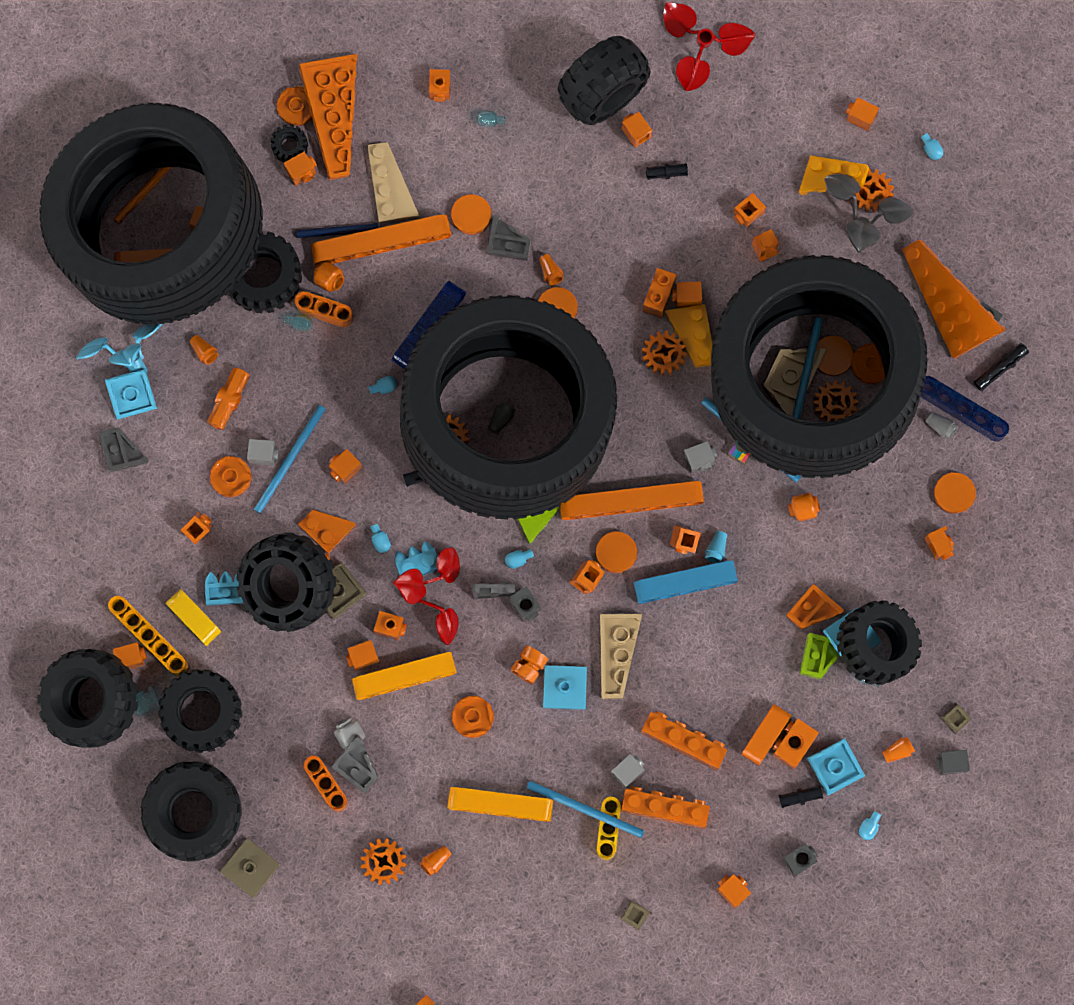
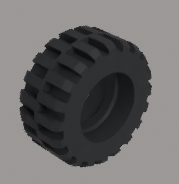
(282, 289)
(900, 631)
(184, 687)

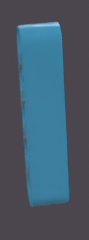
(685, 581)

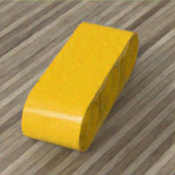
(193, 617)
(609, 839)

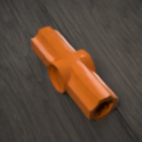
(228, 398)

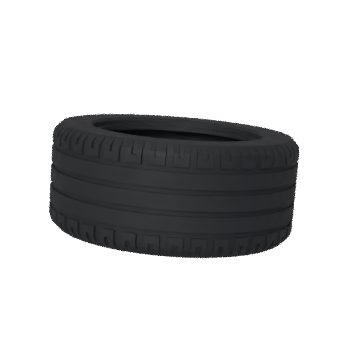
(103, 162)
(833, 289)
(523, 331)

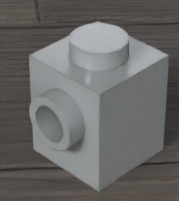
(262, 452)
(700, 457)
(628, 770)

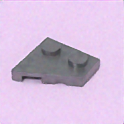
(507, 241)
(485, 590)
(356, 765)

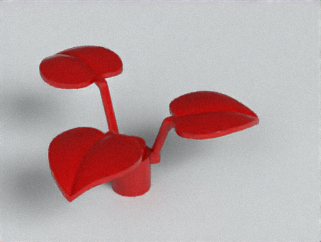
(691, 71)
(413, 589)

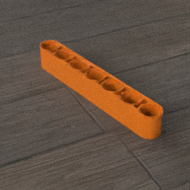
(381, 240)
(633, 500)

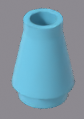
(716, 549)

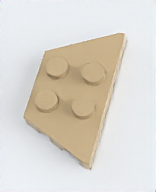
(786, 374)

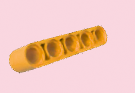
(139, 631)
(404, 676)
(500, 804)

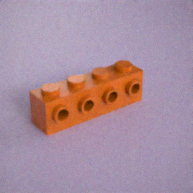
(684, 741)
(664, 808)

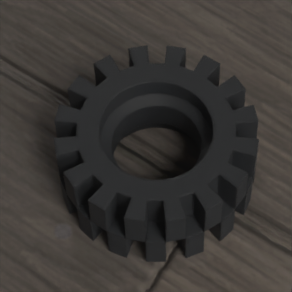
(288, 132)

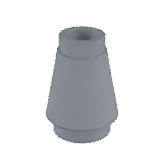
(943, 426)

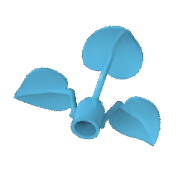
(127, 356)

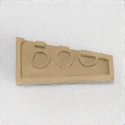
(390, 190)
(617, 643)

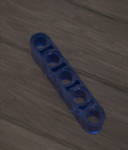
(446, 300)
(973, 409)

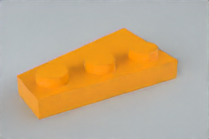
(821, 167)
(693, 328)

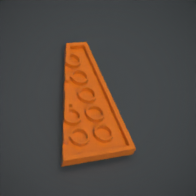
(331, 100)
(953, 306)

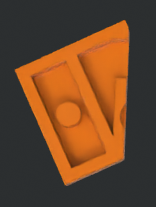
(326, 529)
(813, 608)

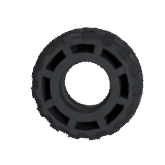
(603, 80)
(309, 566)
(61, 691)
(159, 803)

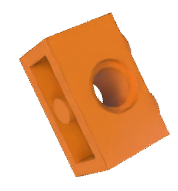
(659, 293)
(805, 736)

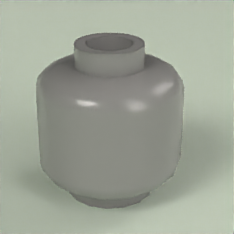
(347, 731)

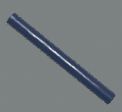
(335, 230)

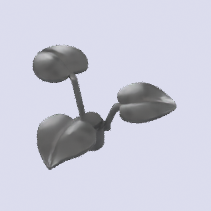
(860, 230)

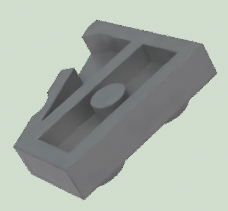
(120, 451)

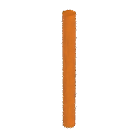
(141, 194)

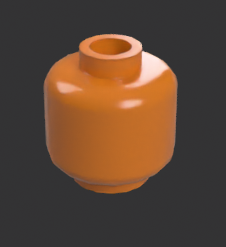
(328, 277)
(804, 506)

